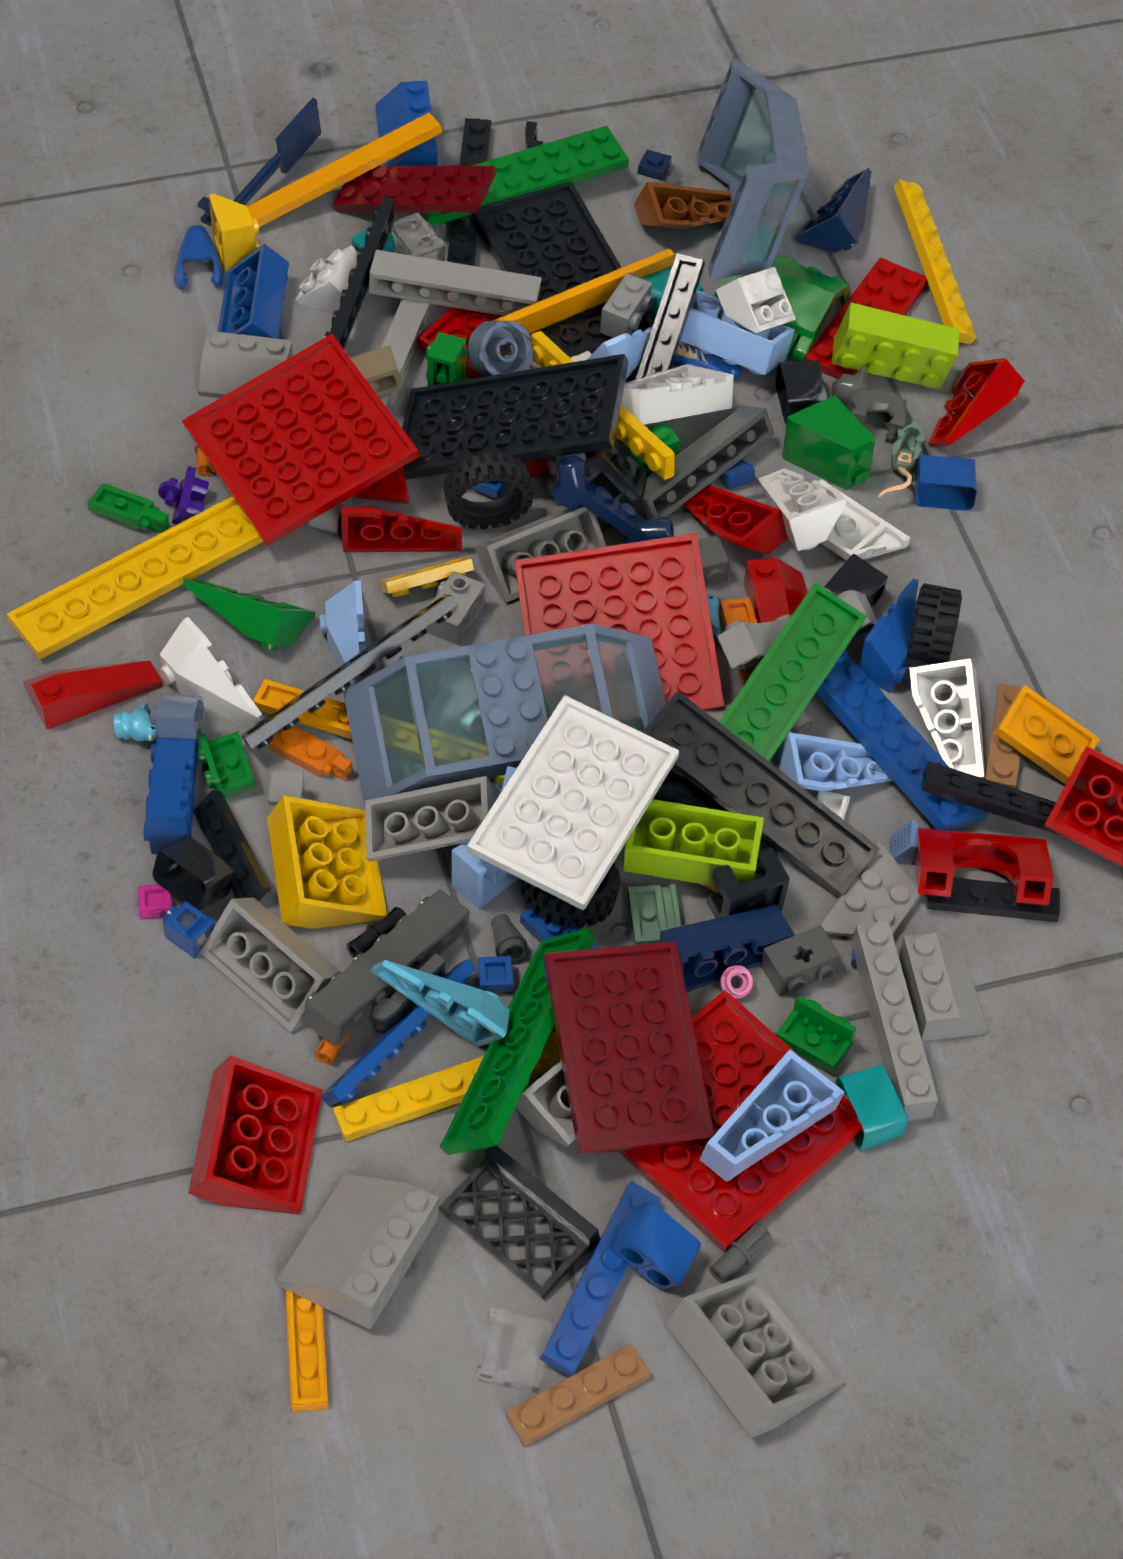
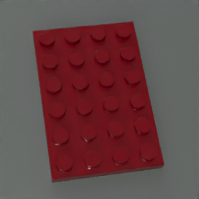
(627, 1048)

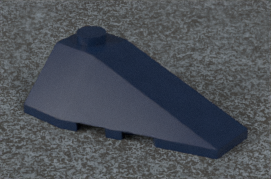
(841, 219)

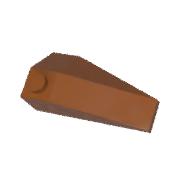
(681, 205)

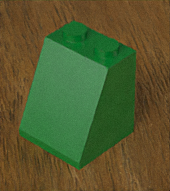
(829, 443)

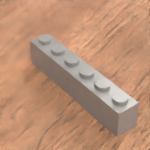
(451, 284)
(894, 1018)

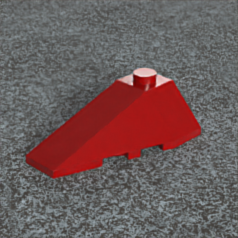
(979, 393)
(773, 588)
(80, 691)

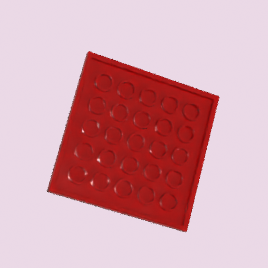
(300, 439)
(634, 588)
(734, 1059)

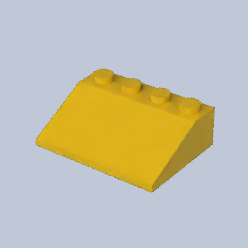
(323, 865)

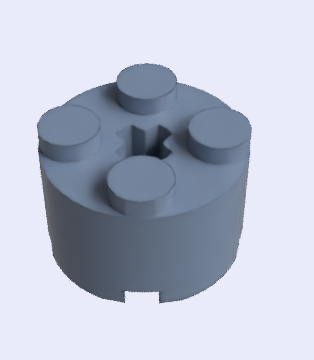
(494, 336)

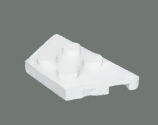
(862, 532)

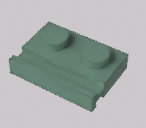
(651, 911)

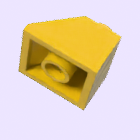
(232, 230)

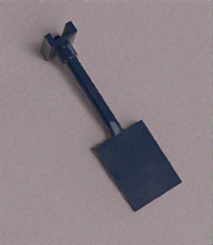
(290, 147)

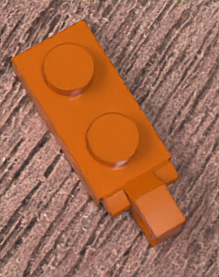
(311, 753)

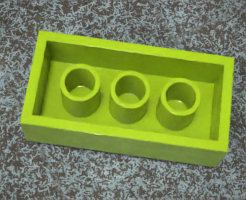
(895, 346)
(692, 842)

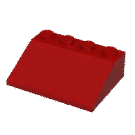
(1092, 806)
(255, 1139)

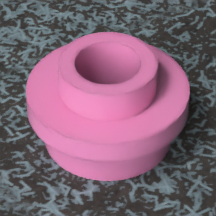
(744, 976)

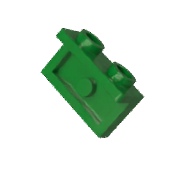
(227, 764)
(817, 1034)

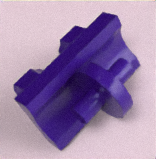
(180, 493)

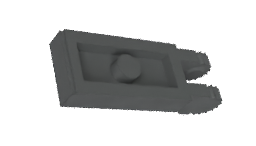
(391, 1009)

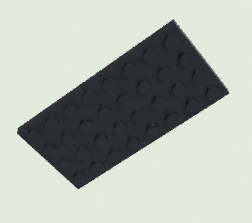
(558, 240)
(516, 414)

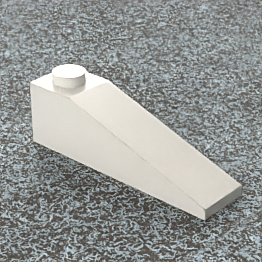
(806, 507)
(195, 672)
(952, 712)

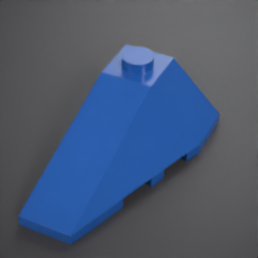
(888, 642)

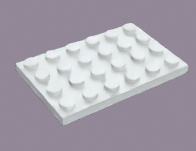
(573, 802)

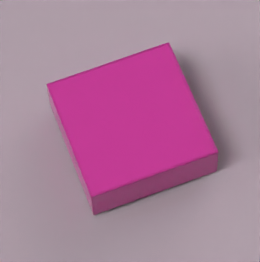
(153, 901)

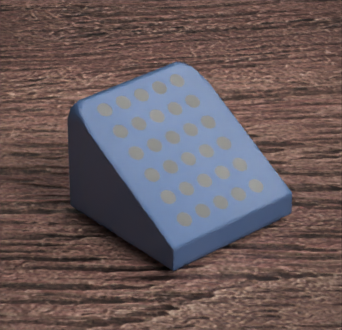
(904, 843)

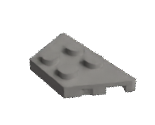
(876, 895)

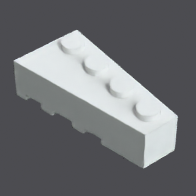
(678, 394)

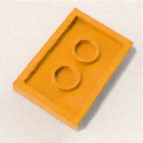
(1044, 733)

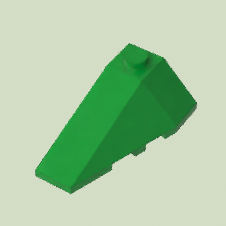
(257, 618)

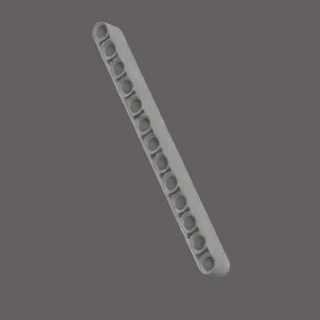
(407, 325)

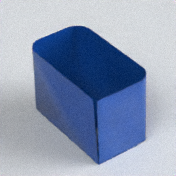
(945, 483)
(656, 1245)

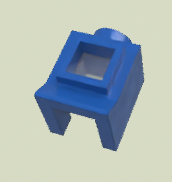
(185, 926)

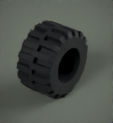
(934, 623)

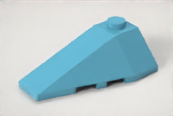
(465, 1009)

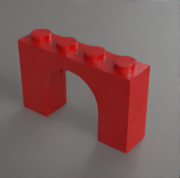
(1020, 859)

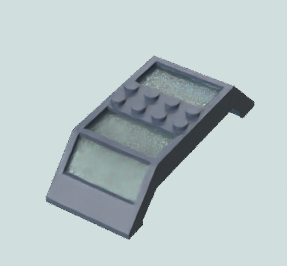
(761, 154)
(485, 703)

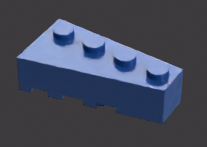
(171, 792)

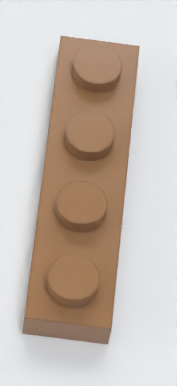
(1002, 758)
(577, 1395)

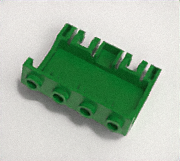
(810, 297)

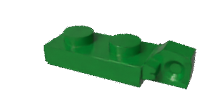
(128, 509)

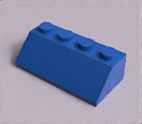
(400, 107)
(255, 295)

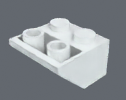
(327, 280)
(756, 301)

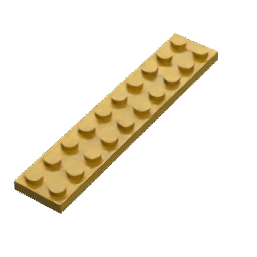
(133, 578)

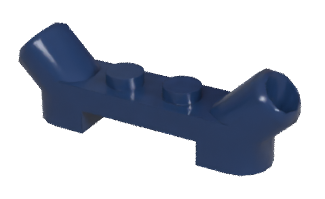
(575, 489)

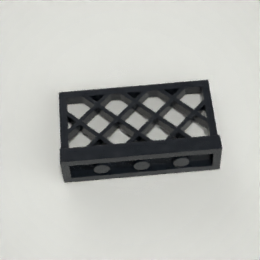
(545, 1204)

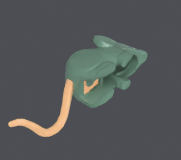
(906, 453)

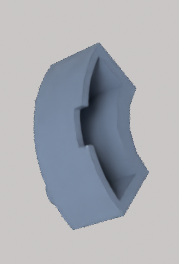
(178, 716)

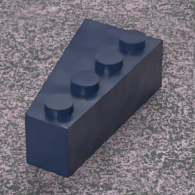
(726, 941)

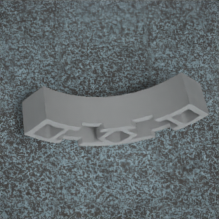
(749, 642)

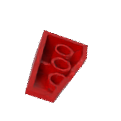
(739, 519)
(392, 531)

